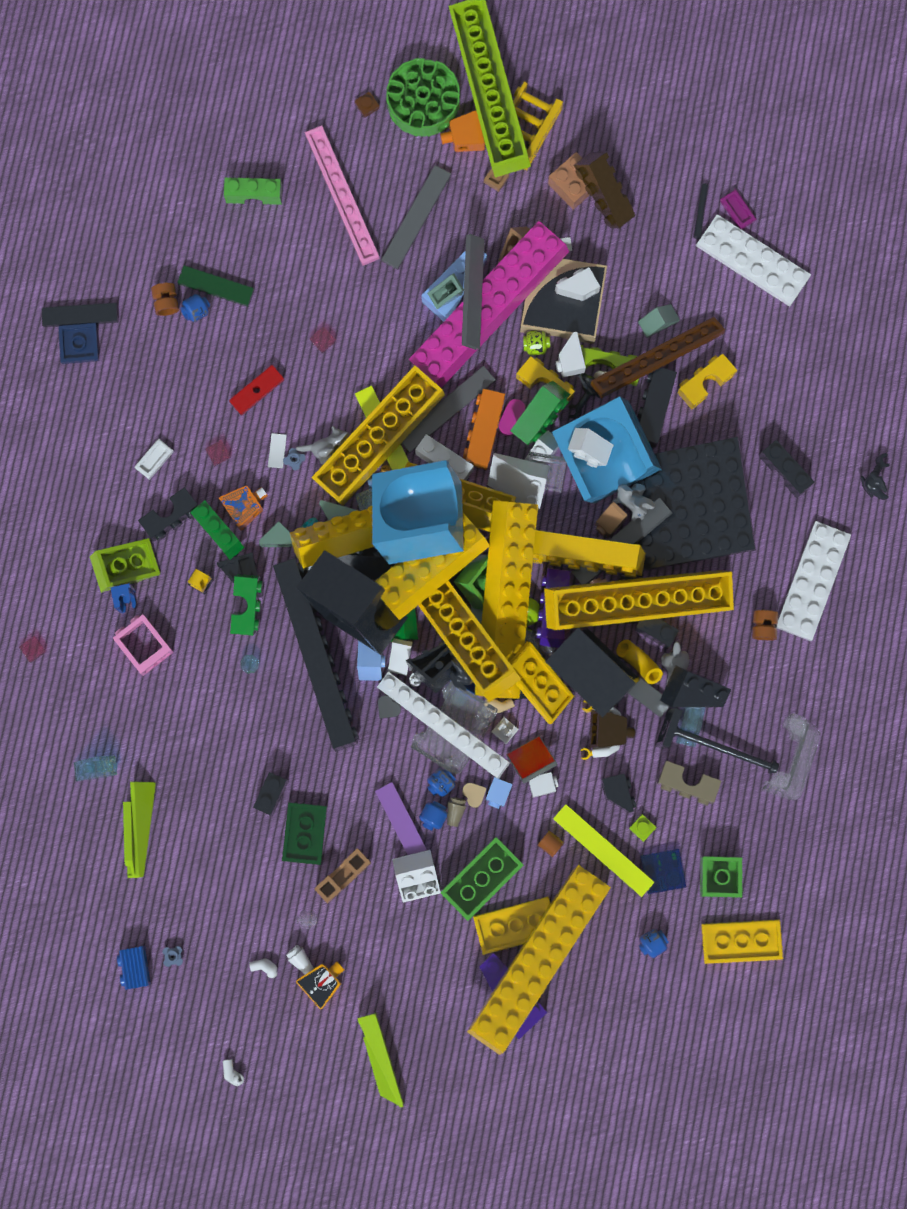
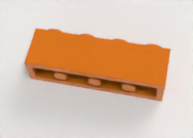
(485, 428)

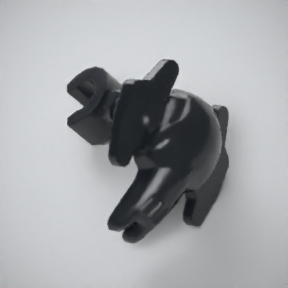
(589, 391)
(874, 483)
(461, 677)

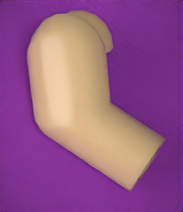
(502, 706)

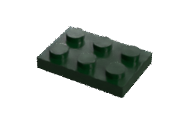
(304, 833)

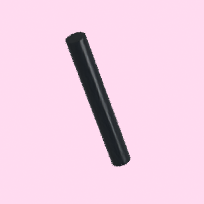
(700, 211)

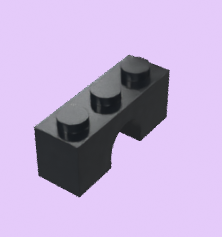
(793, 474)
(159, 526)

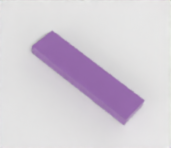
(400, 819)

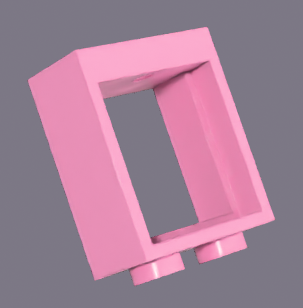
(153, 660)

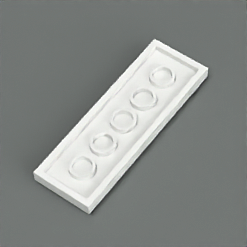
(753, 260)
(813, 581)

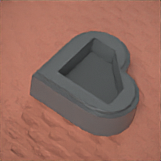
(388, 708)

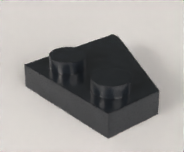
(242, 564)

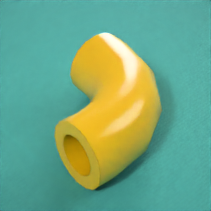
(639, 661)

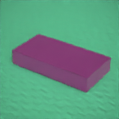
(738, 209)

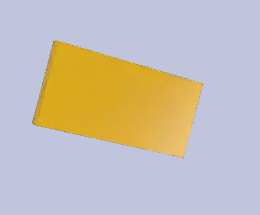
(540, 683)
(509, 925)
(742, 941)

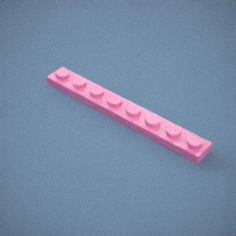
(342, 195)

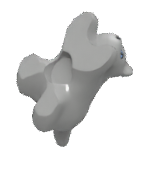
(325, 447)
(634, 500)
(677, 657)

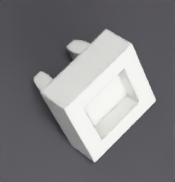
(505, 730)

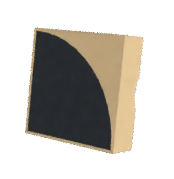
(560, 314)

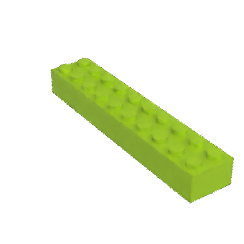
(489, 87)

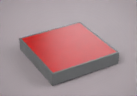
(531, 759)

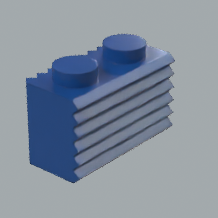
(134, 968)

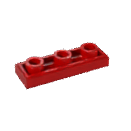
(265, 382)

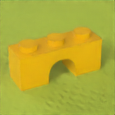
(719, 370)
(534, 372)

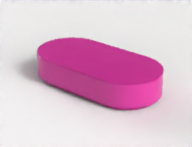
(510, 416)

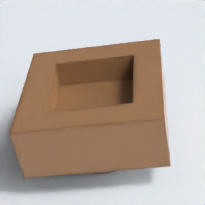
(495, 182)

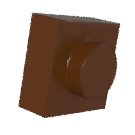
(366, 104)

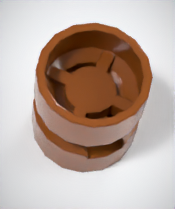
(165, 300)
(765, 632)

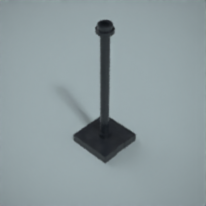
(670, 729)

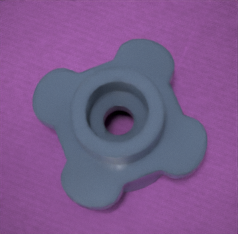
(289, 459)
(173, 951)

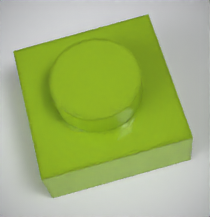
(642, 828)

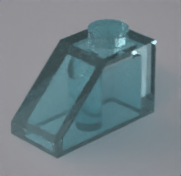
(692, 722)
(95, 768)

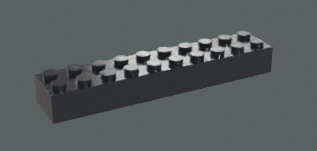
(315, 656)

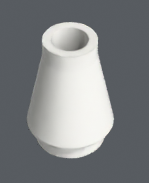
(299, 959)

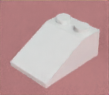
(518, 478)

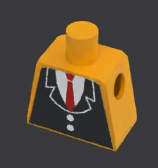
(321, 983)

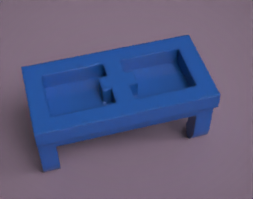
(122, 595)

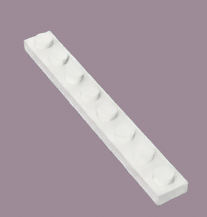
(443, 725)

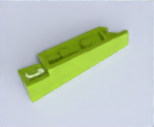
(137, 825)
(380, 1059)

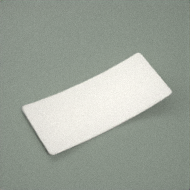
(277, 450)

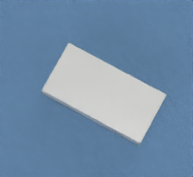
(154, 459)
(399, 653)

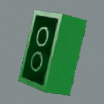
(541, 412)

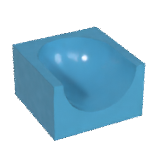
(630, 456)
(417, 512)

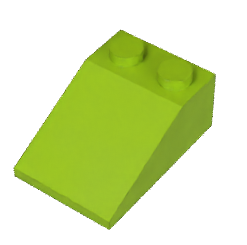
(124, 564)

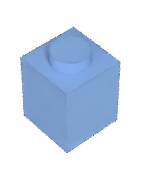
(498, 793)

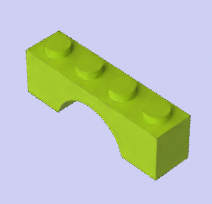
(612, 359)

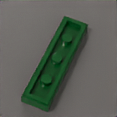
(215, 286)

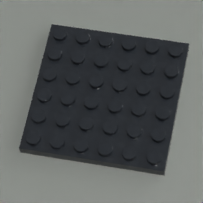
(707, 503)

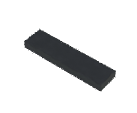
(79, 314)

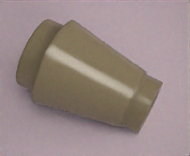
(455, 811)

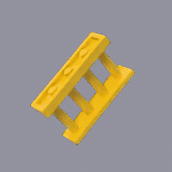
(544, 126)

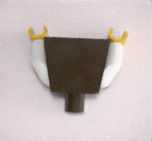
(607, 733)

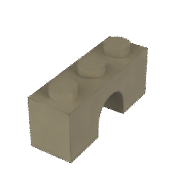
(704, 791)

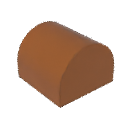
(550, 843)

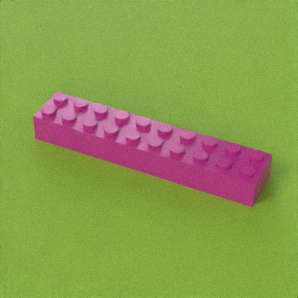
(501, 294)

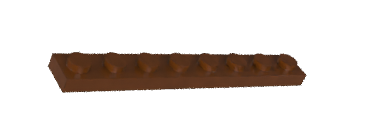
(657, 357)

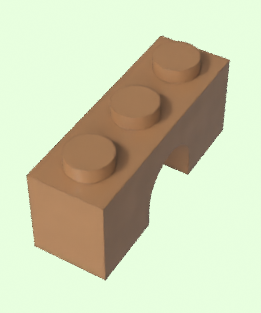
(342, 876)

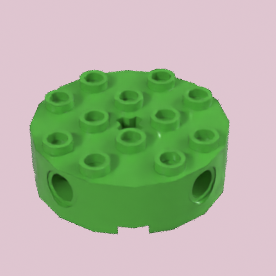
(439, 92)

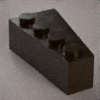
(604, 189)

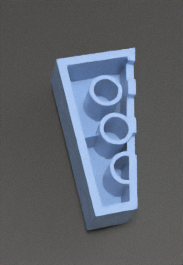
(458, 269)
(369, 663)

